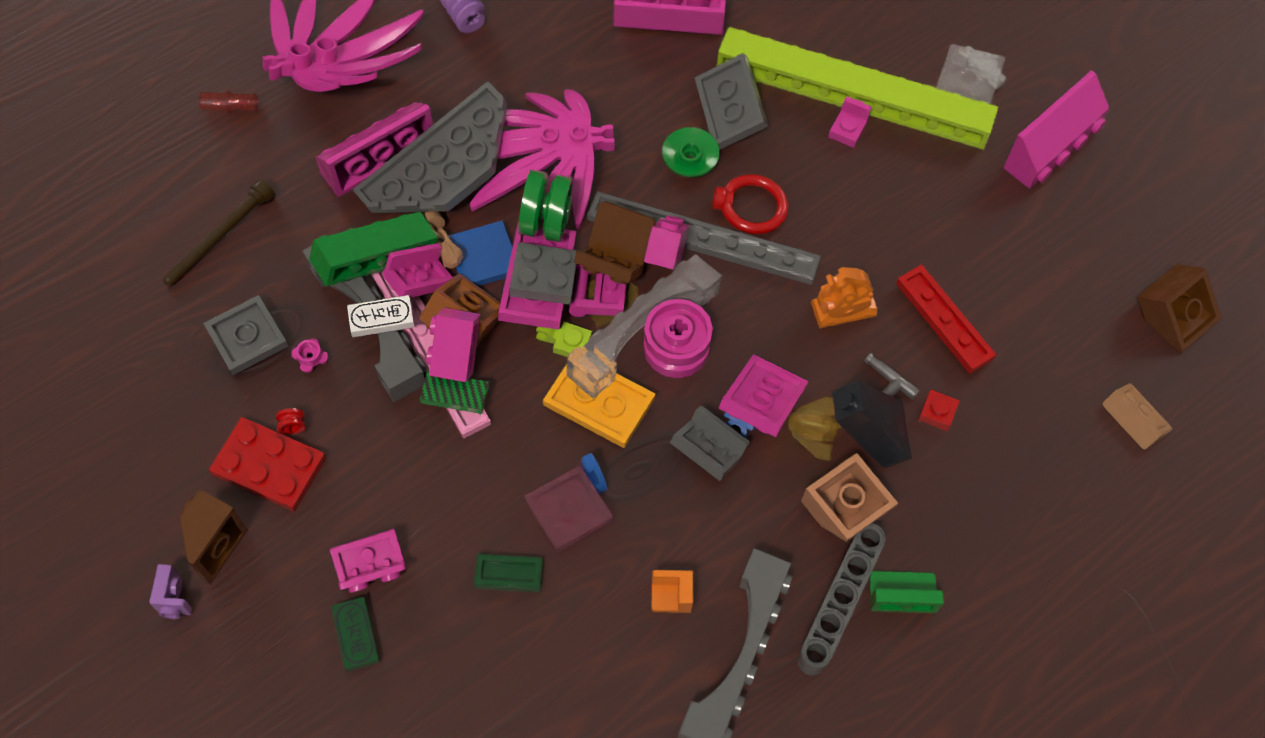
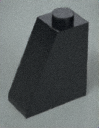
(873, 422)

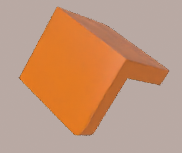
(672, 591)

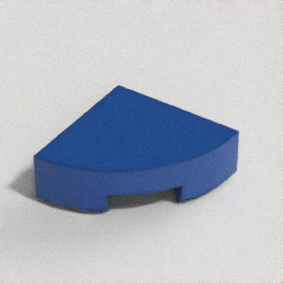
(594, 473)

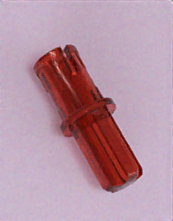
(228, 101)

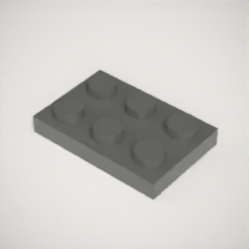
(731, 101)

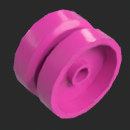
(677, 338)

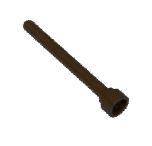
(259, 194)

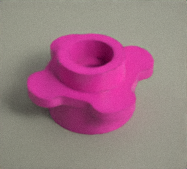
(307, 347)

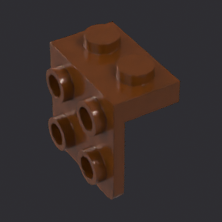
(616, 243)

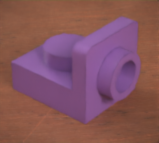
(165, 589)

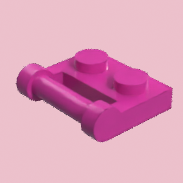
(608, 296)

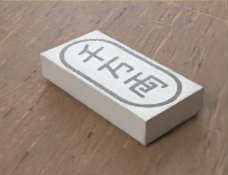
(380, 316)

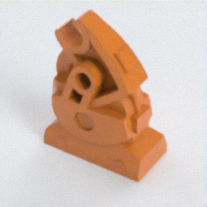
(844, 298)

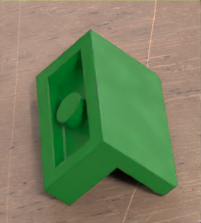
(904, 592)

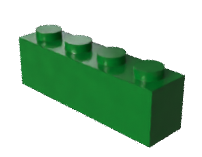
(367, 248)

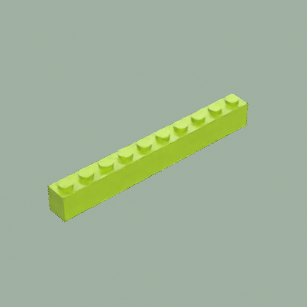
(889, 96)

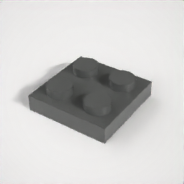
(543, 273)
(245, 335)

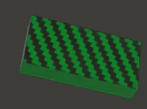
(455, 394)

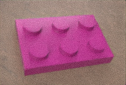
(763, 395)

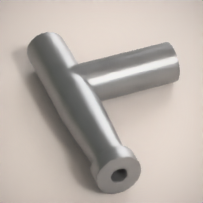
(896, 381)

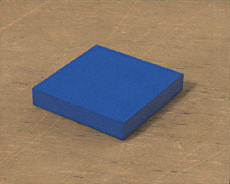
(484, 252)

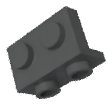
(710, 443)

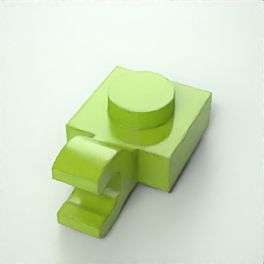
(564, 339)

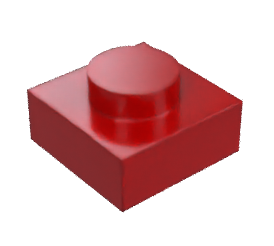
(938, 410)

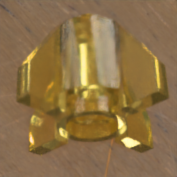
(814, 426)

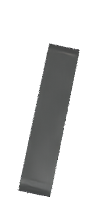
(839, 613)

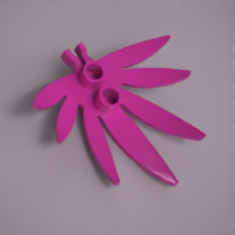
(323, 63)
(560, 138)

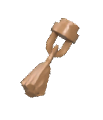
(450, 253)

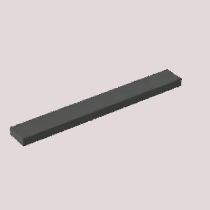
(730, 244)

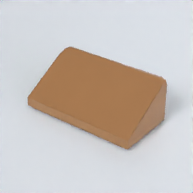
(1137, 416)

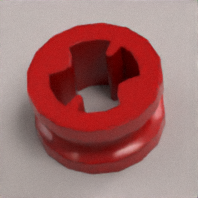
(290, 421)

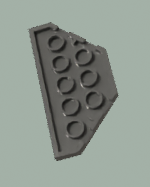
(443, 161)

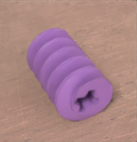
(466, 14)

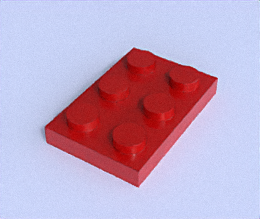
(267, 464)

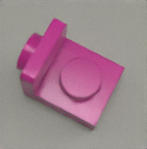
(850, 122)

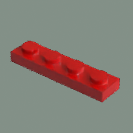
(946, 319)

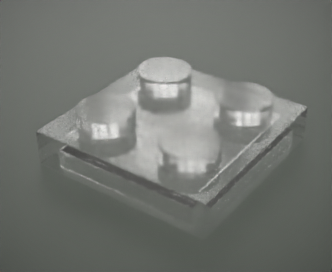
(971, 73)

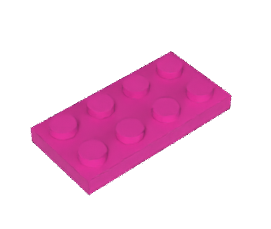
(532, 311)

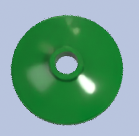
(693, 143)

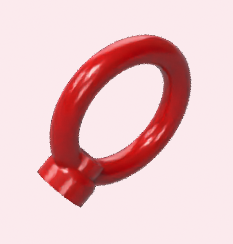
(724, 197)

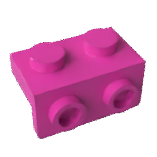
(416, 271)
(367, 560)

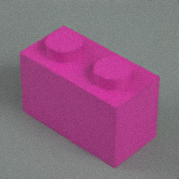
(667, 242)
(453, 344)

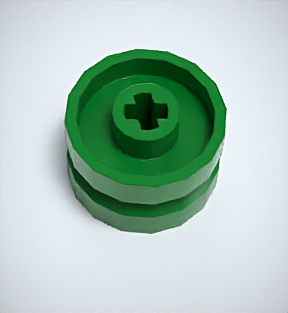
(549, 206)

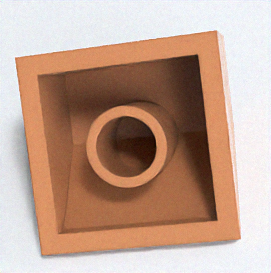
(848, 499)

